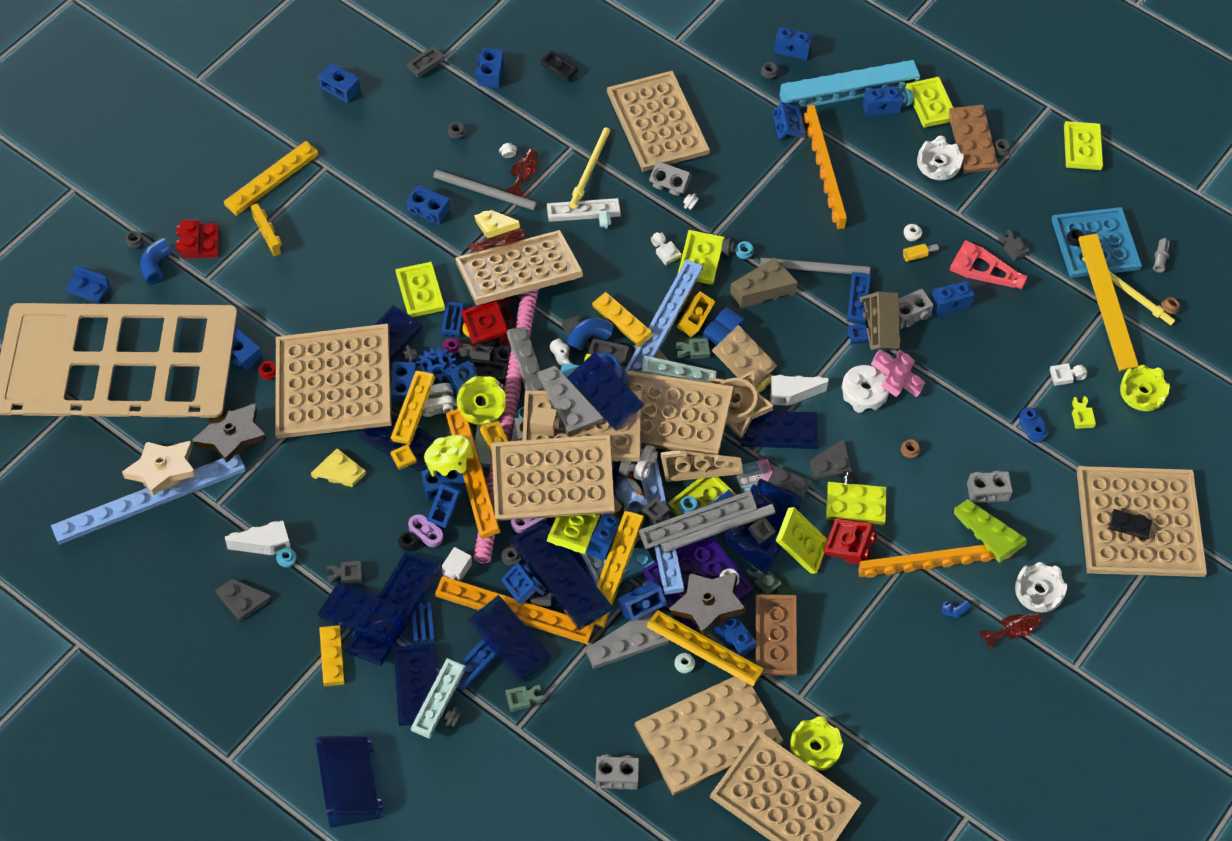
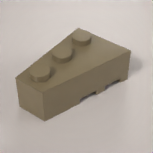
(762, 284)
(883, 320)

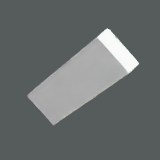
(584, 210)

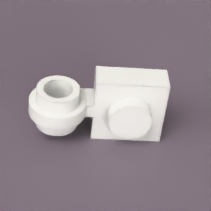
(666, 252)
(1064, 375)

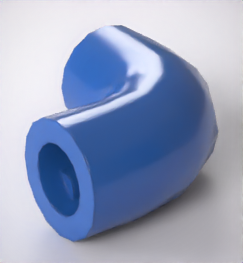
(150, 261)
(588, 328)

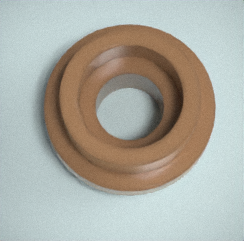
(1170, 305)
(910, 444)

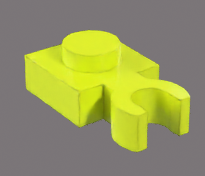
(1082, 416)

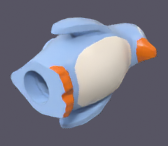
(629, 493)

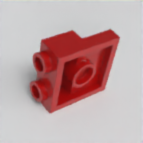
(197, 239)
(850, 541)

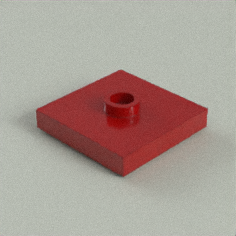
(484, 322)

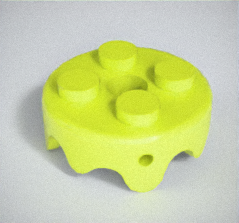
(1148, 378)
(481, 387)
(448, 454)
(816, 731)

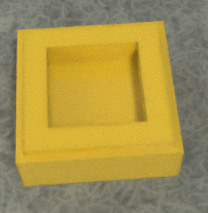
(403, 457)

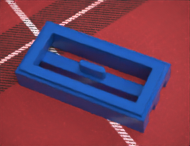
(450, 332)
(421, 607)

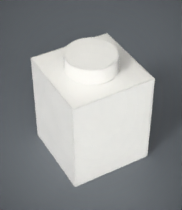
(456, 565)

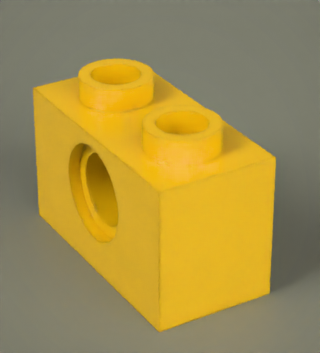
(695, 314)

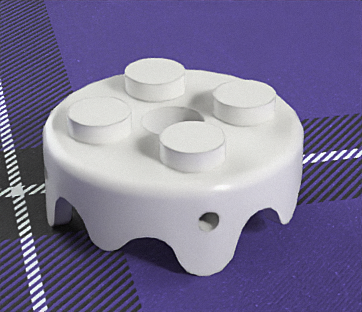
(939, 150)
(860, 397)
(1040, 575)

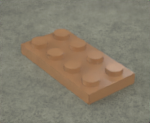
(973, 138)
(776, 634)

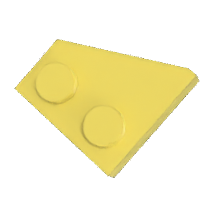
(494, 223)
(339, 469)

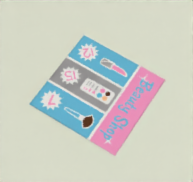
(753, 472)

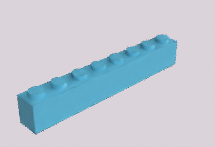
(848, 84)

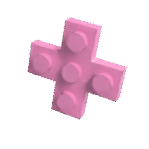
(898, 373)

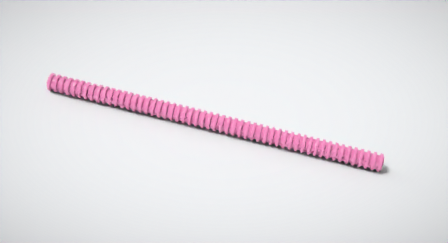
(512, 390)

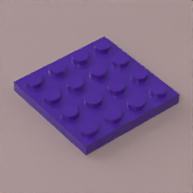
(702, 559)

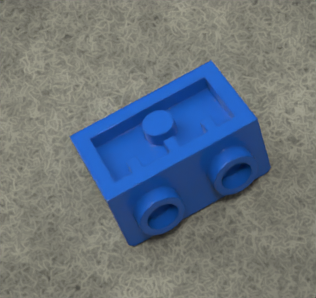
(788, 120)
(88, 284)
(522, 583)

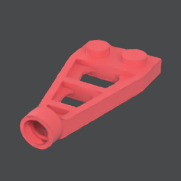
(966, 258)

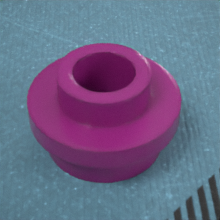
(452, 341)

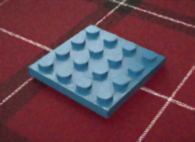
(1113, 236)

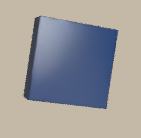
(858, 334)

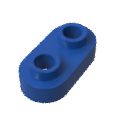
(1033, 423)

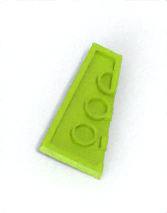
(994, 533)

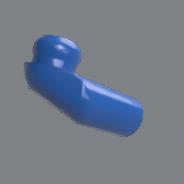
(953, 611)

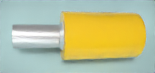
(918, 252)

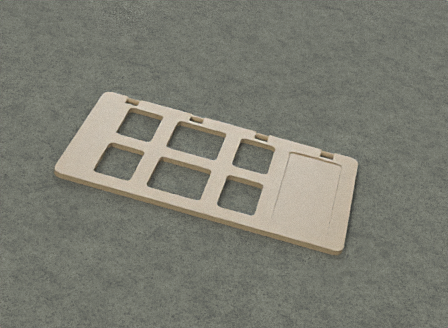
(41, 351)

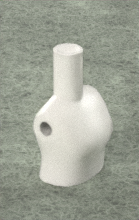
(560, 351)

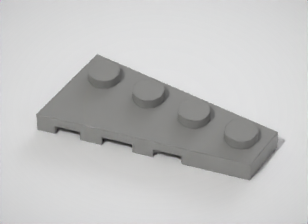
(571, 405)
(625, 642)

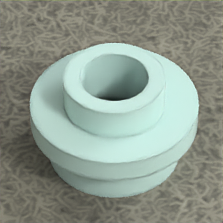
(604, 219)
(684, 668)

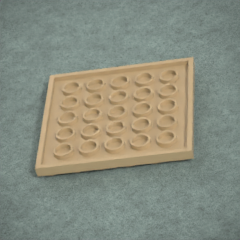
(333, 381)
(1155, 494)

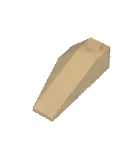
(695, 465)

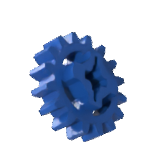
(436, 363)

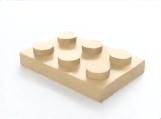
(744, 355)

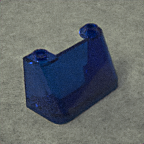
(745, 544)
(348, 779)

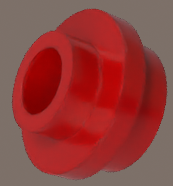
(265, 366)

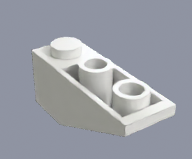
(790, 390)
(261, 540)

